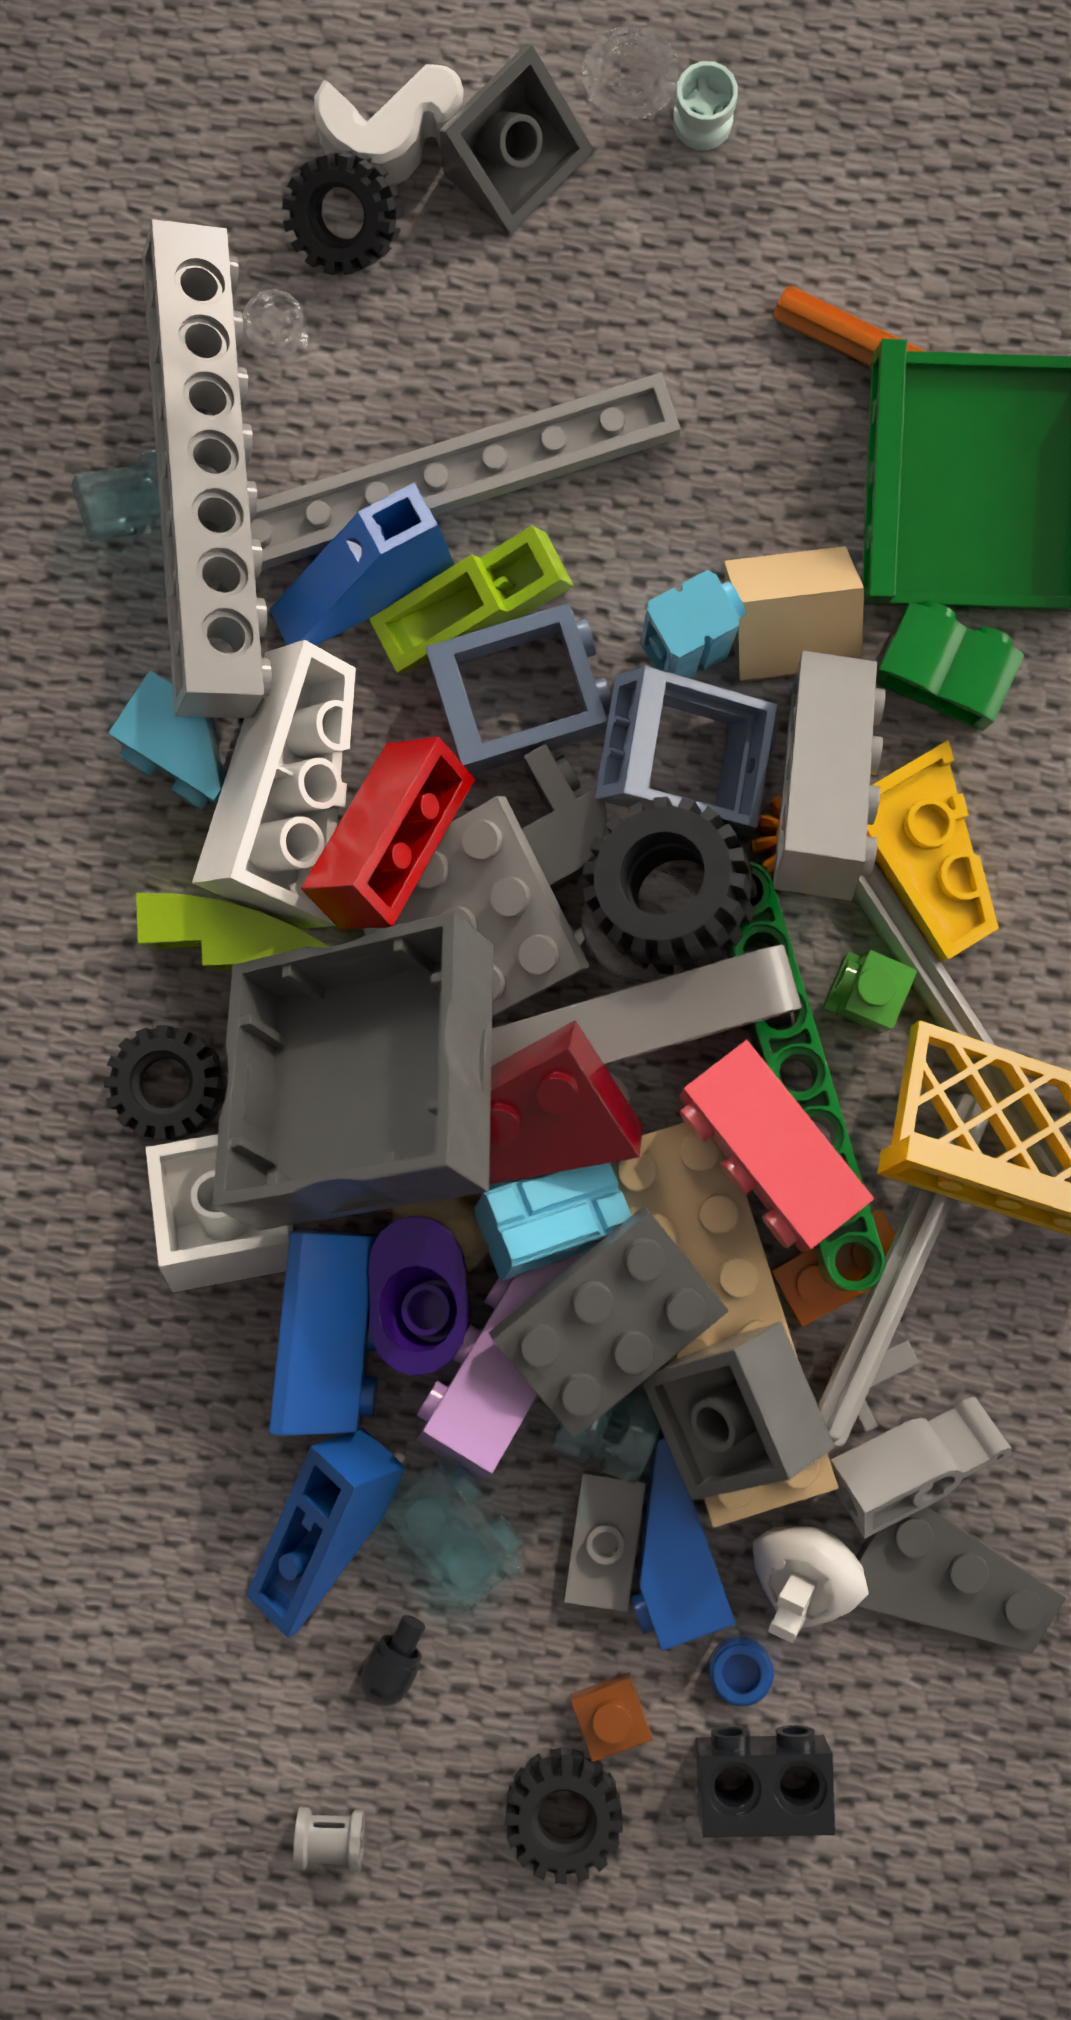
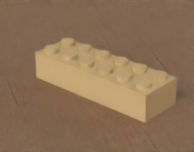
(717, 1233)

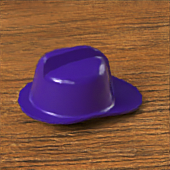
(417, 1295)

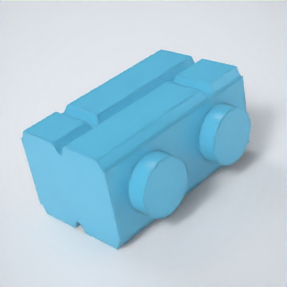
(692, 625)
(549, 1217)

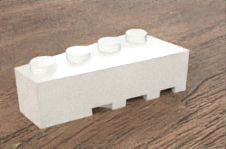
(283, 788)

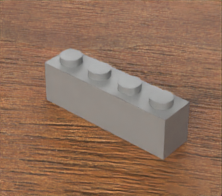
(828, 777)

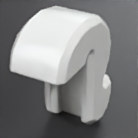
(399, 128)

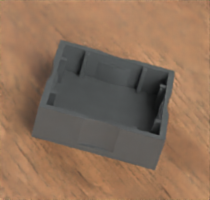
(358, 1076)

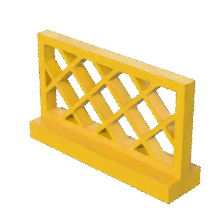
(963, 1170)

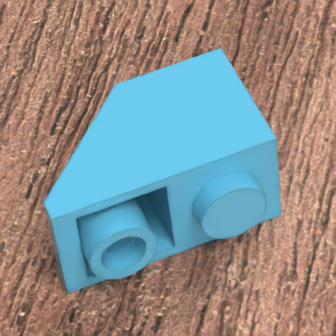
(173, 744)

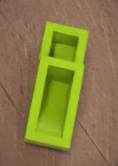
(472, 597)
(222, 929)

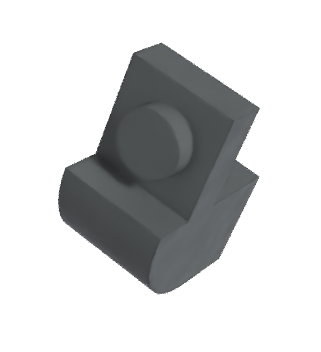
(566, 833)

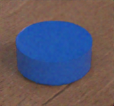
(740, 1671)

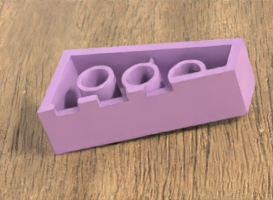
(487, 1396)

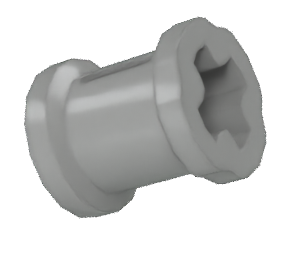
(329, 1839)

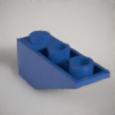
(364, 569)

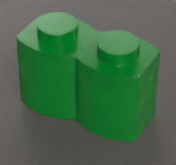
(949, 665)

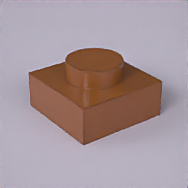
(611, 1717)

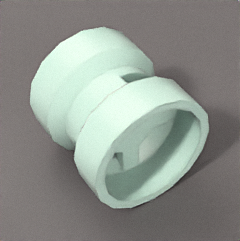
(713, 95)

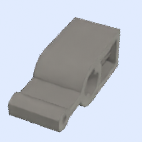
(915, 1465)

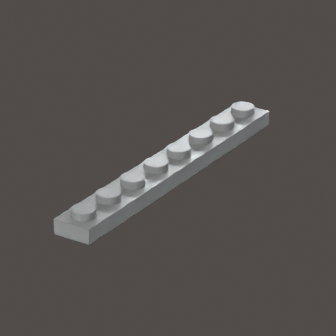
(471, 466)

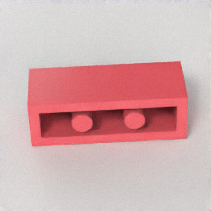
(772, 1149)

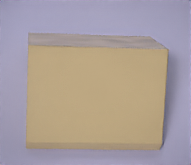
(793, 606)

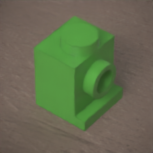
(870, 990)

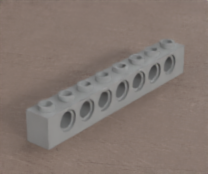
(197, 263)

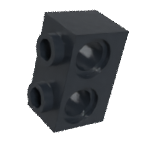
(763, 1804)

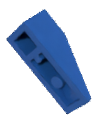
(323, 1525)
(675, 1565)

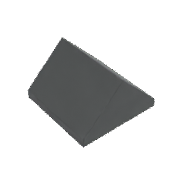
(513, 141)

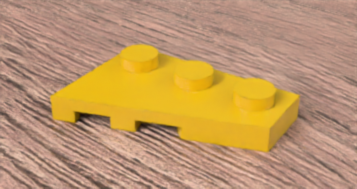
(930, 855)

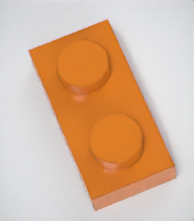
(805, 1287)

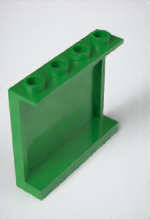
(968, 480)

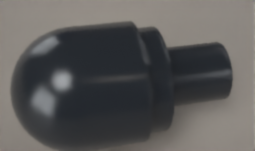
(393, 1663)

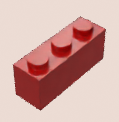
(388, 834)

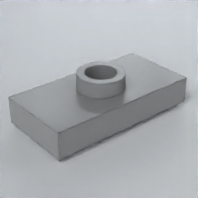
(604, 1541)

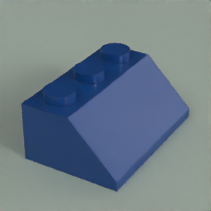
(324, 1335)

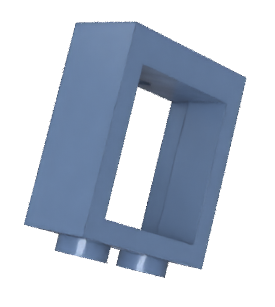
(634, 731)
(557, 734)

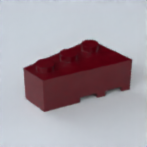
(557, 1110)

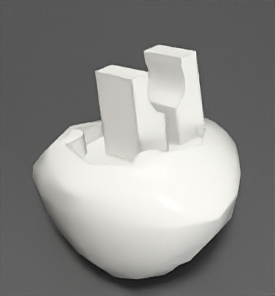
(807, 1577)

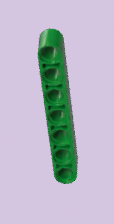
(820, 1101)

